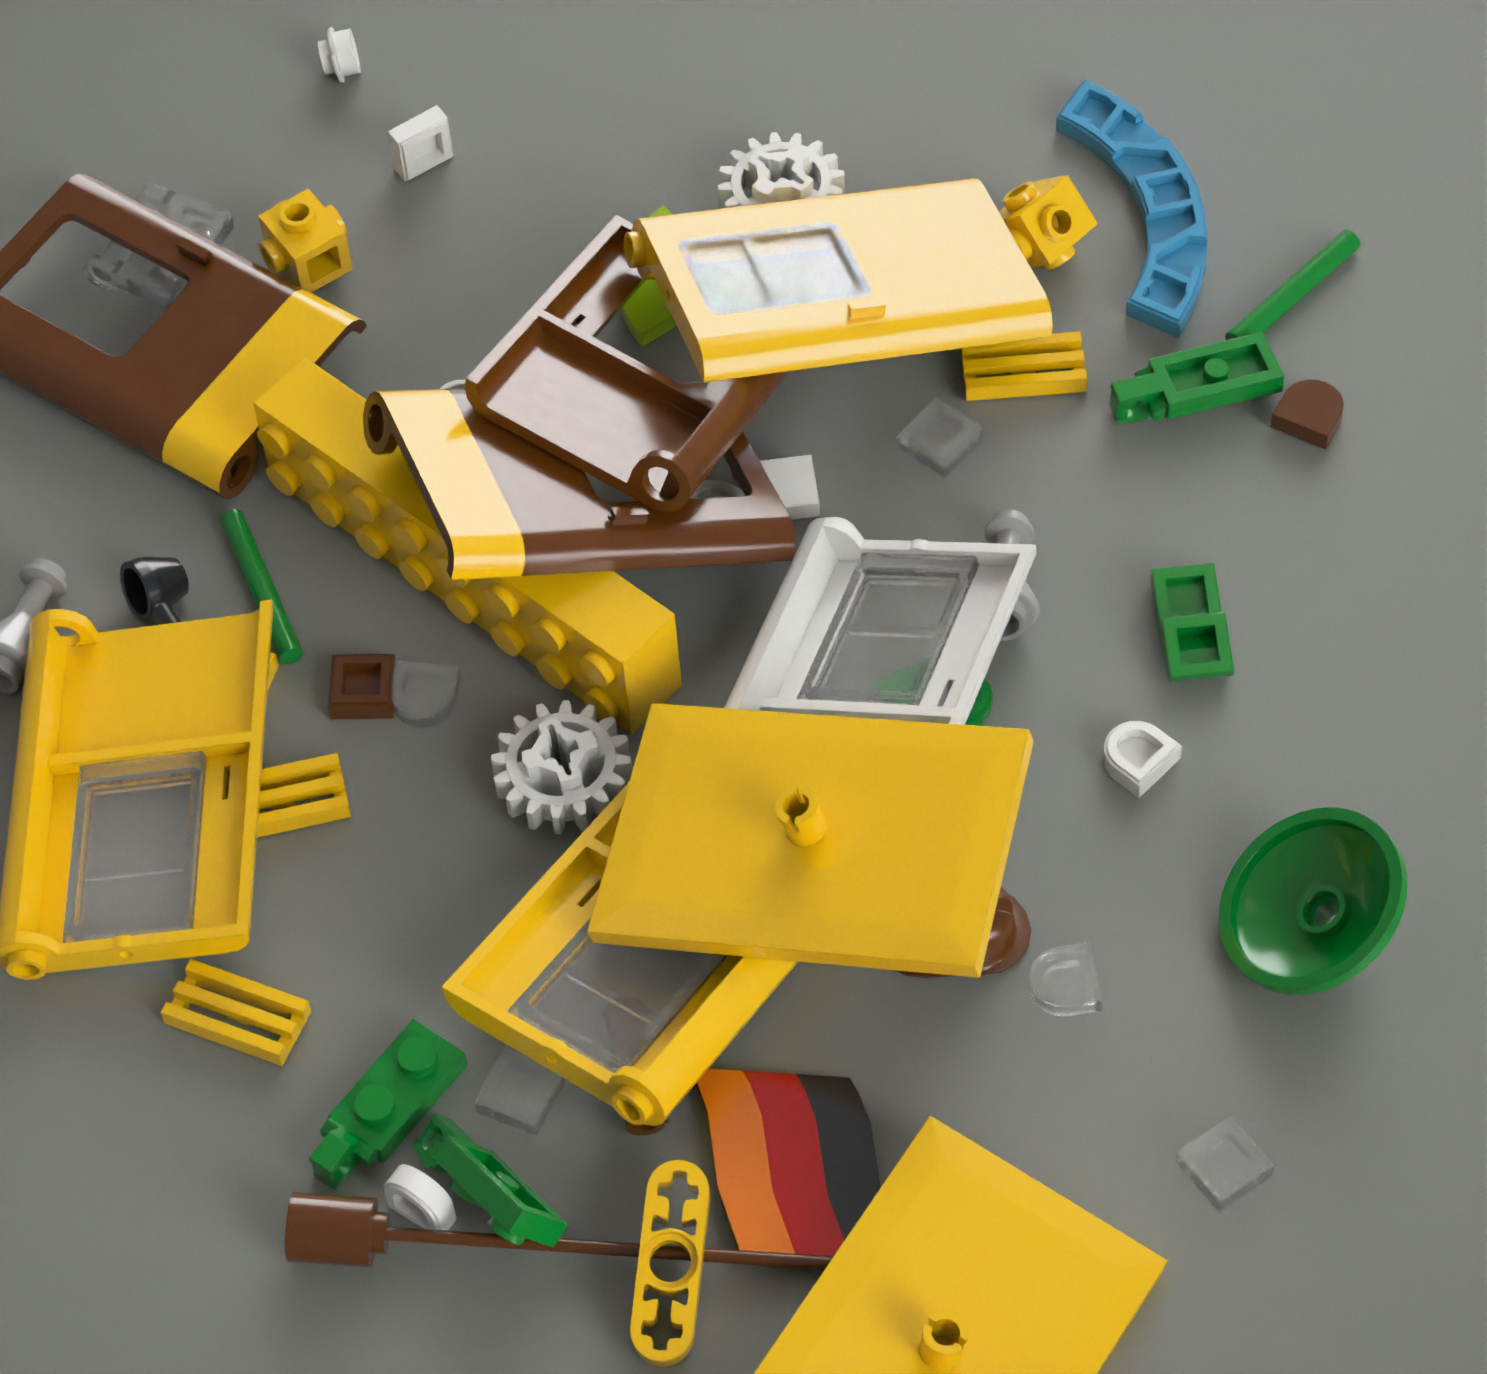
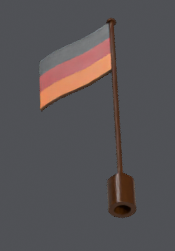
(787, 1165)

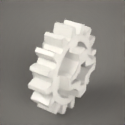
(779, 173)
(534, 781)

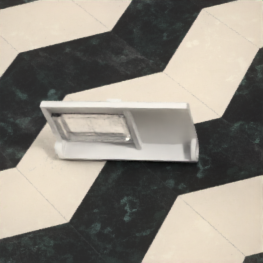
(882, 627)

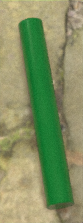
(1297, 285)
(261, 584)

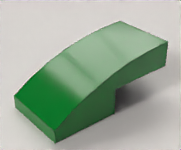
(1191, 622)

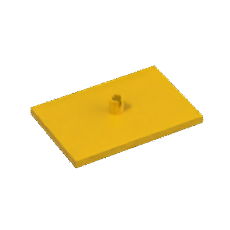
(813, 839)
(968, 1275)

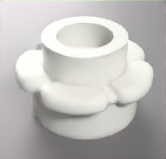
(339, 54)

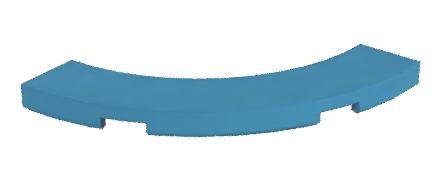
(1164, 195)

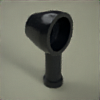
(153, 587)

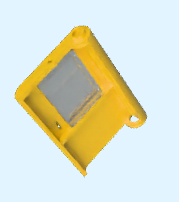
(123, 792)

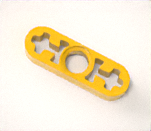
(658, 1209)

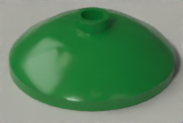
(1294, 883)

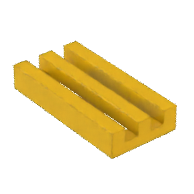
(1022, 361)
(296, 782)
(245, 990)

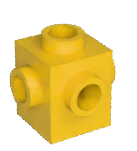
(1047, 220)
(305, 241)

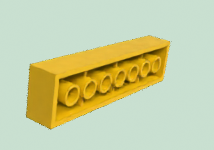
(576, 628)

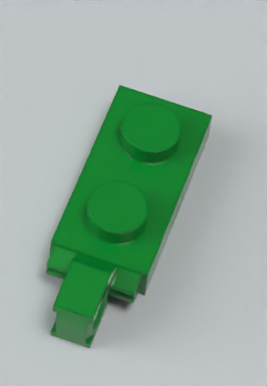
(1198, 380)
(386, 1102)
(488, 1183)

